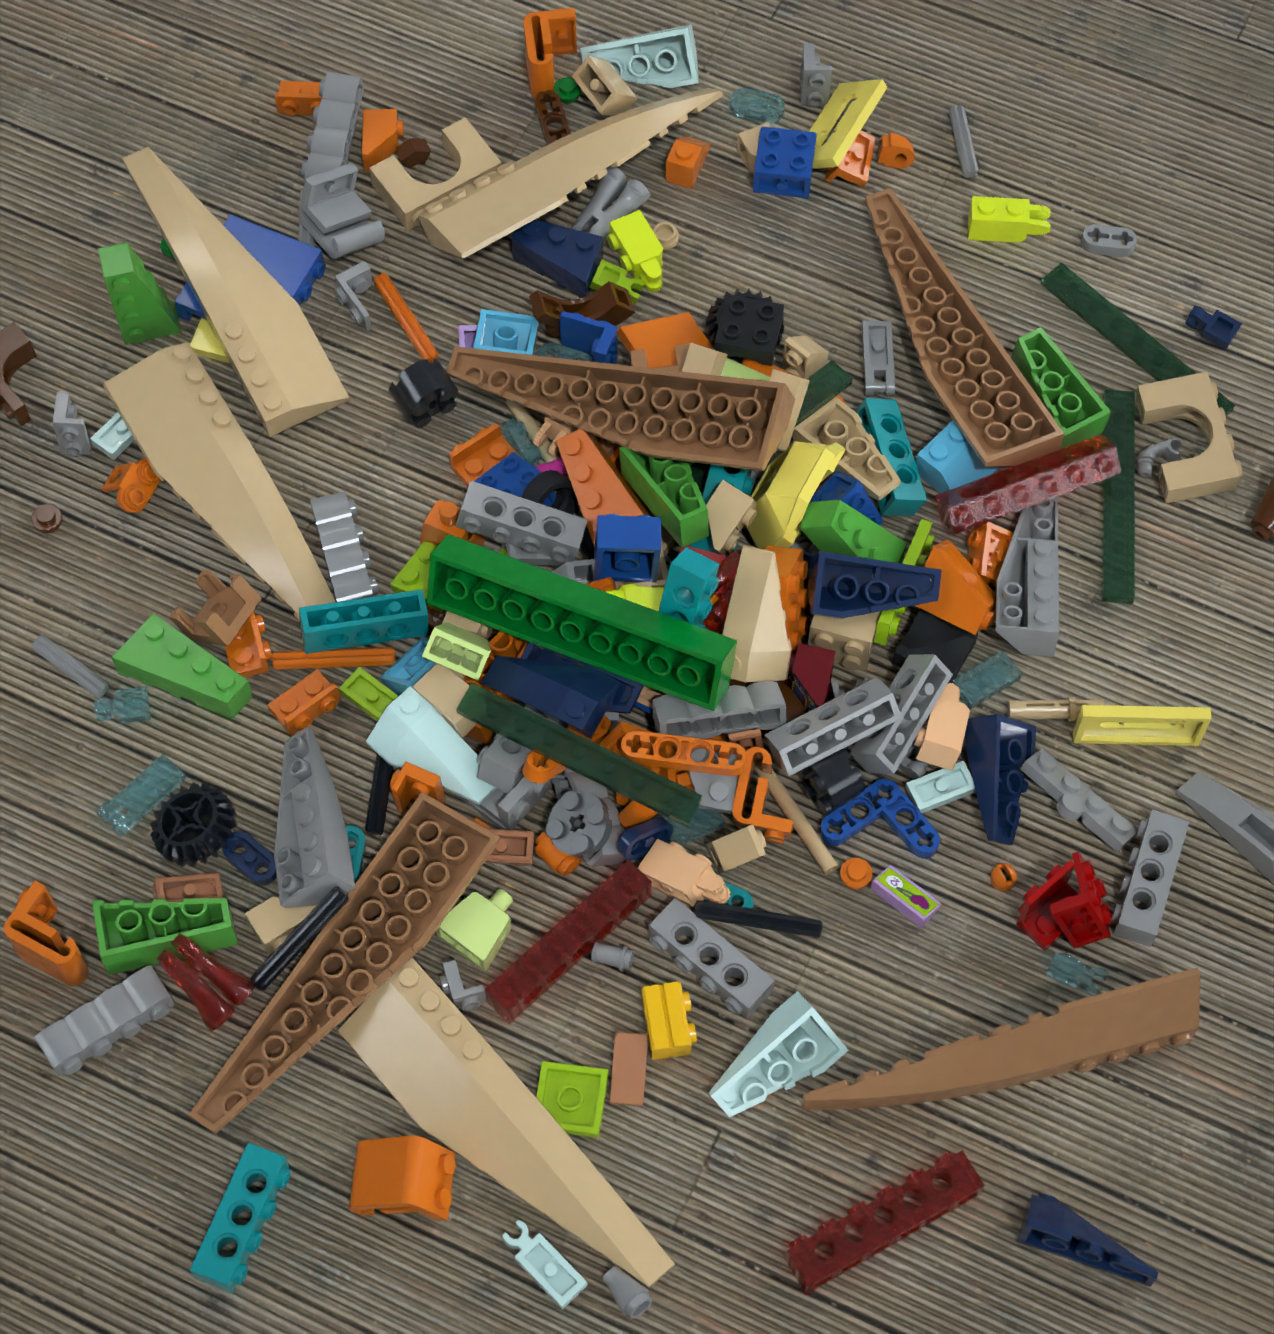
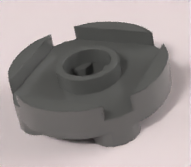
(562, 819)

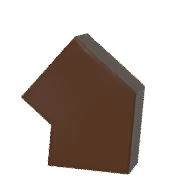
(414, 151)

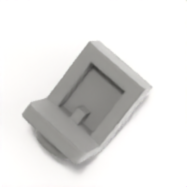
(452, 984)

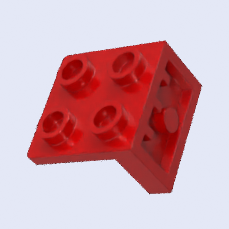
(1035, 912)
(1084, 916)

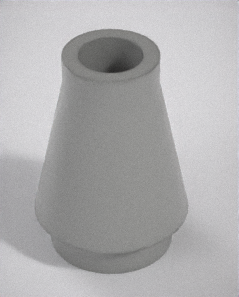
(628, 1293)

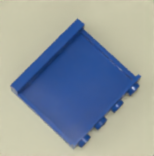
(284, 258)

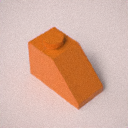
(380, 135)
(686, 161)

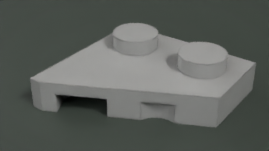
(715, 789)

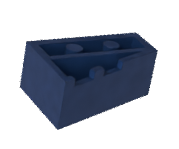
(559, 253)

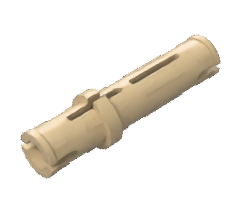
(1049, 709)

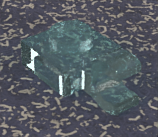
(129, 706)
(1070, 971)

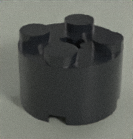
(424, 392)
(832, 781)

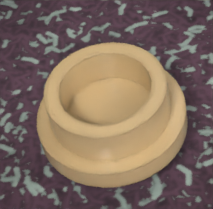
(666, 234)

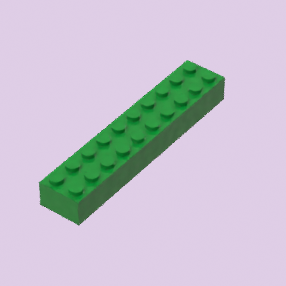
(581, 622)

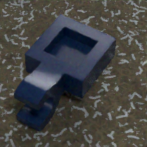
(1217, 327)

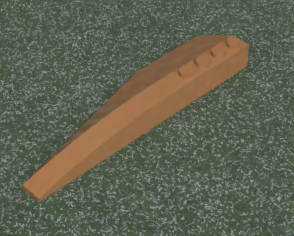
(959, 350)
(641, 407)
(366, 942)
(1074, 1038)

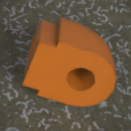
(895, 151)

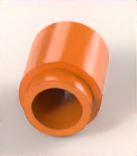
(553, 857)

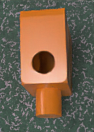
(442, 521)

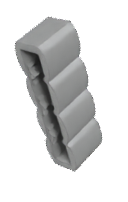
(334, 122)
(341, 547)
(739, 711)
(572, 781)
(104, 1020)

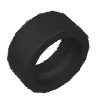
(546, 483)

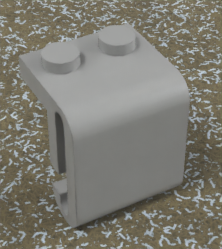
(337, 214)
(509, 809)

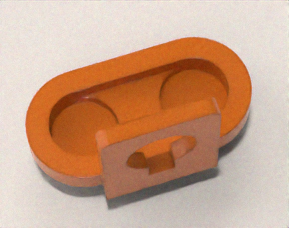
(133, 486)

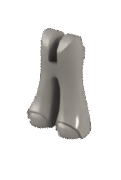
(608, 189)

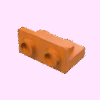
(297, 97)
(856, 162)
(479, 454)
(988, 550)
(246, 651)
(304, 702)
(411, 782)

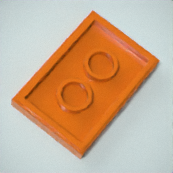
(661, 336)

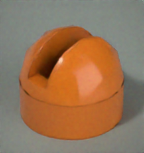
(998, 879)

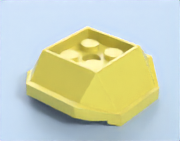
(787, 490)

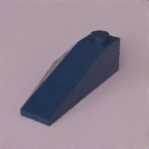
(559, 691)
(995, 754)
(1068, 1235)

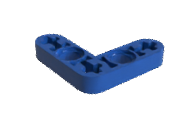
(887, 810)

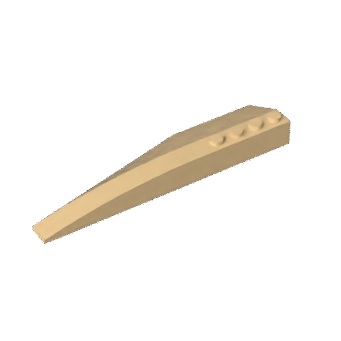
(544, 178)
(245, 306)
(214, 468)
(488, 1116)

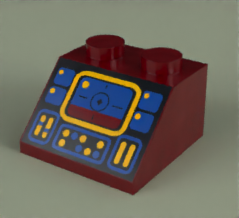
(811, 674)

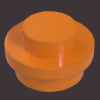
(856, 873)

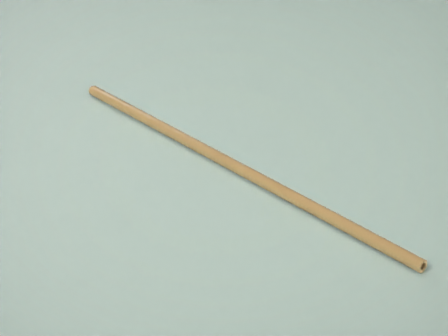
(776, 787)

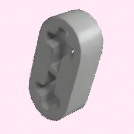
(1109, 240)

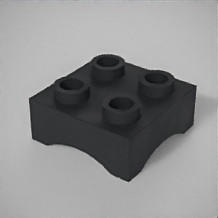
(749, 328)
(938, 637)

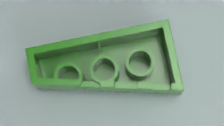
(137, 300)
(1060, 388)
(669, 493)
(844, 531)
(176, 664)
(137, 933)

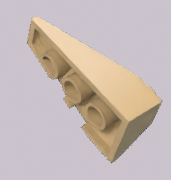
(861, 458)
(758, 619)

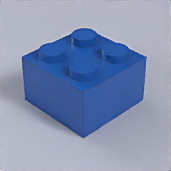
(627, 548)

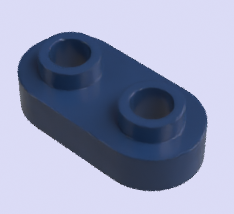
(638, 840)
(251, 860)

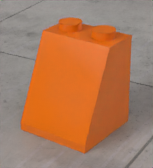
(963, 593)

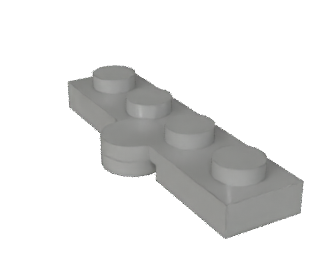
(1078, 800)

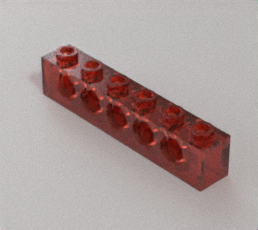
(1028, 484)
(568, 942)
(814, 1272)

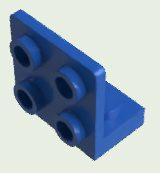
(784, 162)
(590, 336)
(512, 476)
(849, 491)

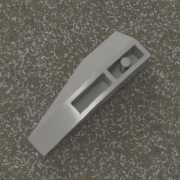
(1030, 583)
(1235, 818)
(310, 830)

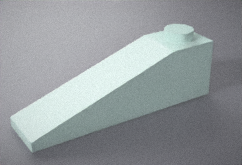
(652, 58)
(419, 735)
(784, 1050)

